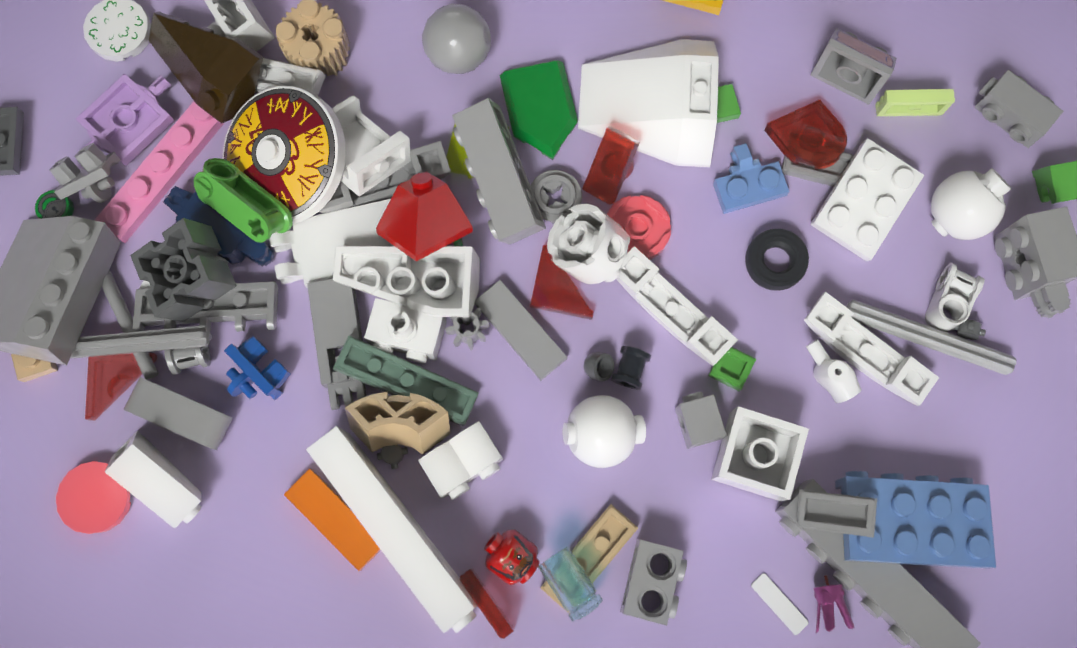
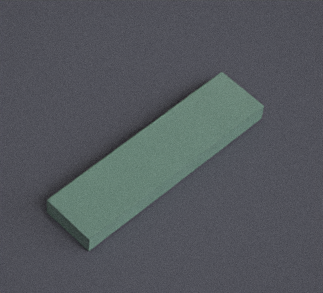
(403, 377)

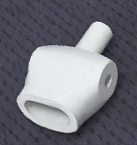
(833, 374)

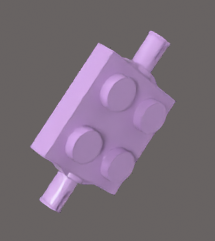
(126, 117)

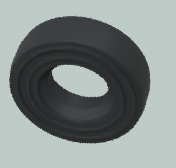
(791, 245)

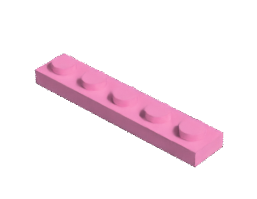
(159, 172)

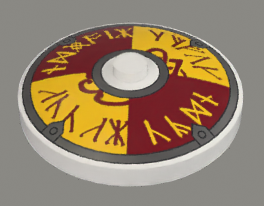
(289, 148)

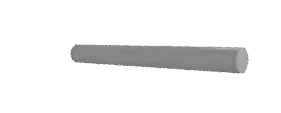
(126, 323)

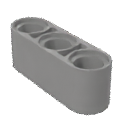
(178, 413)

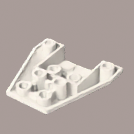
(658, 97)

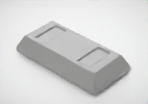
(837, 513)

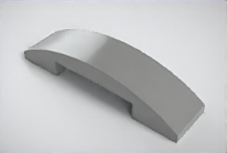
(423, 159)

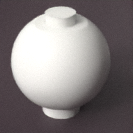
(969, 204)
(603, 431)

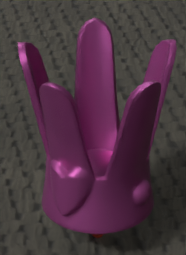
(825, 598)

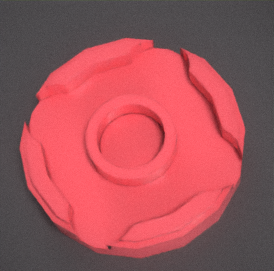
(645, 223)
(91, 499)

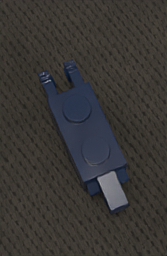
(233, 242)

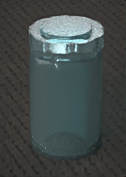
(570, 584)

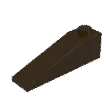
(212, 68)

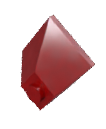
(423, 217)

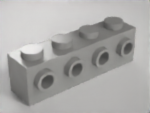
(498, 172)

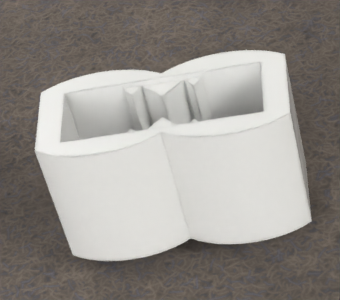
(461, 460)

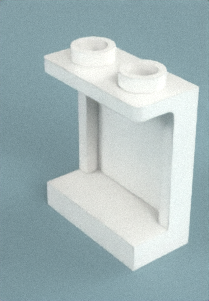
(369, 150)

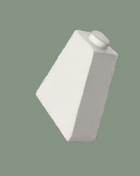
(154, 481)

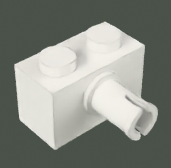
(241, 21)
(404, 331)

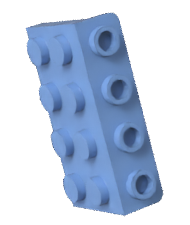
(923, 521)

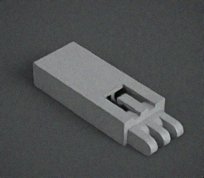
(333, 320)

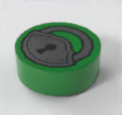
(51, 206)

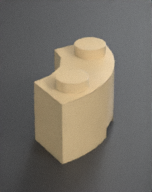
(397, 420)

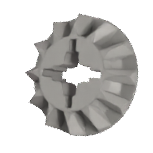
(551, 182)

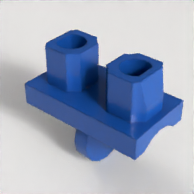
(246, 358)

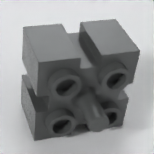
(183, 270)

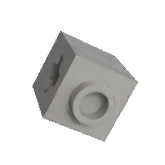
(700, 420)

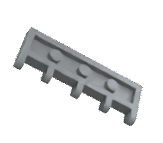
(240, 304)

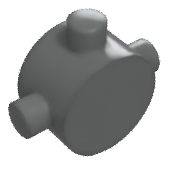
(970, 330)
(392, 455)

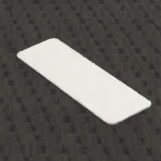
(779, 604)

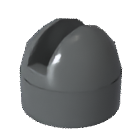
(599, 366)

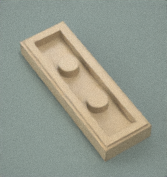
(600, 545)

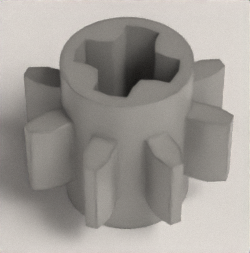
(468, 337)

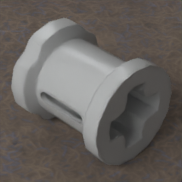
(187, 357)

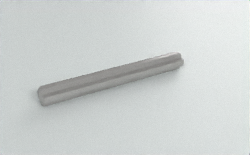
(932, 338)
(142, 341)

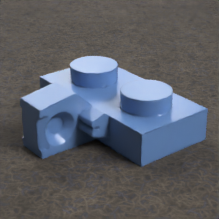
(749, 182)

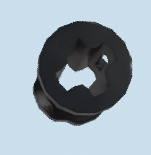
(631, 367)

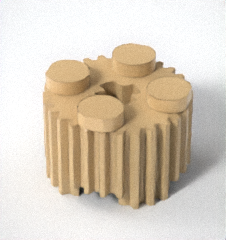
(314, 37)

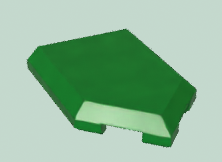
(540, 105)

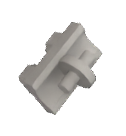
(91, 177)

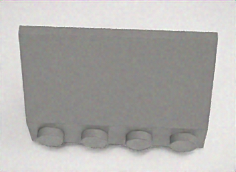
(52, 285)

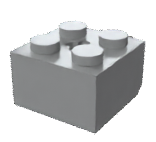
(1040, 259)

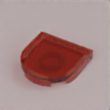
(809, 135)

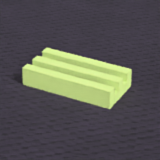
(915, 102)

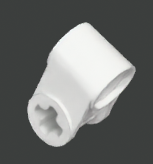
(957, 294)

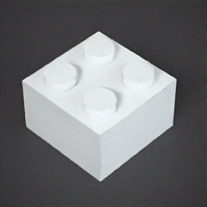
(760, 454)

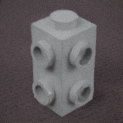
(1017, 108)

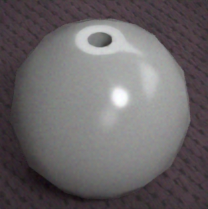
(456, 39)

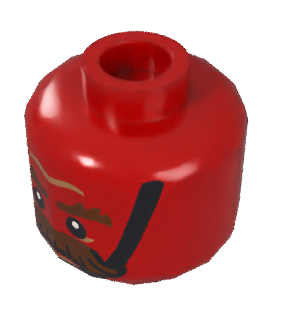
(511, 557)

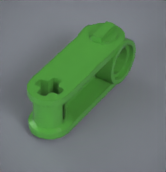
(241, 200)

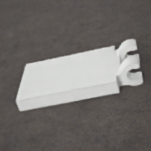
(317, 237)

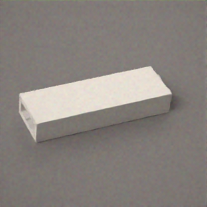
(394, 529)

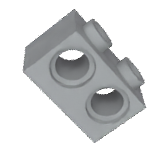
(643, 579)

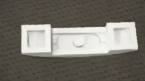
(672, 309)
(868, 353)

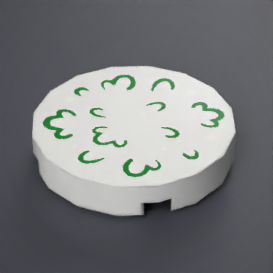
(117, 29)

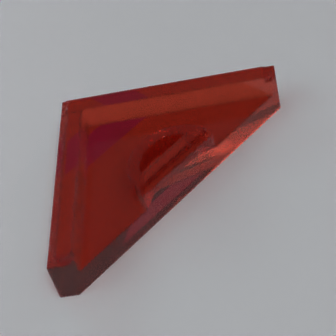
(556, 291)
(108, 379)

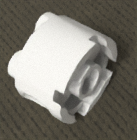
(588, 244)

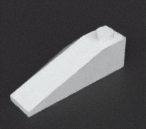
(435, 285)

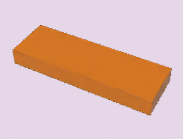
(332, 518)

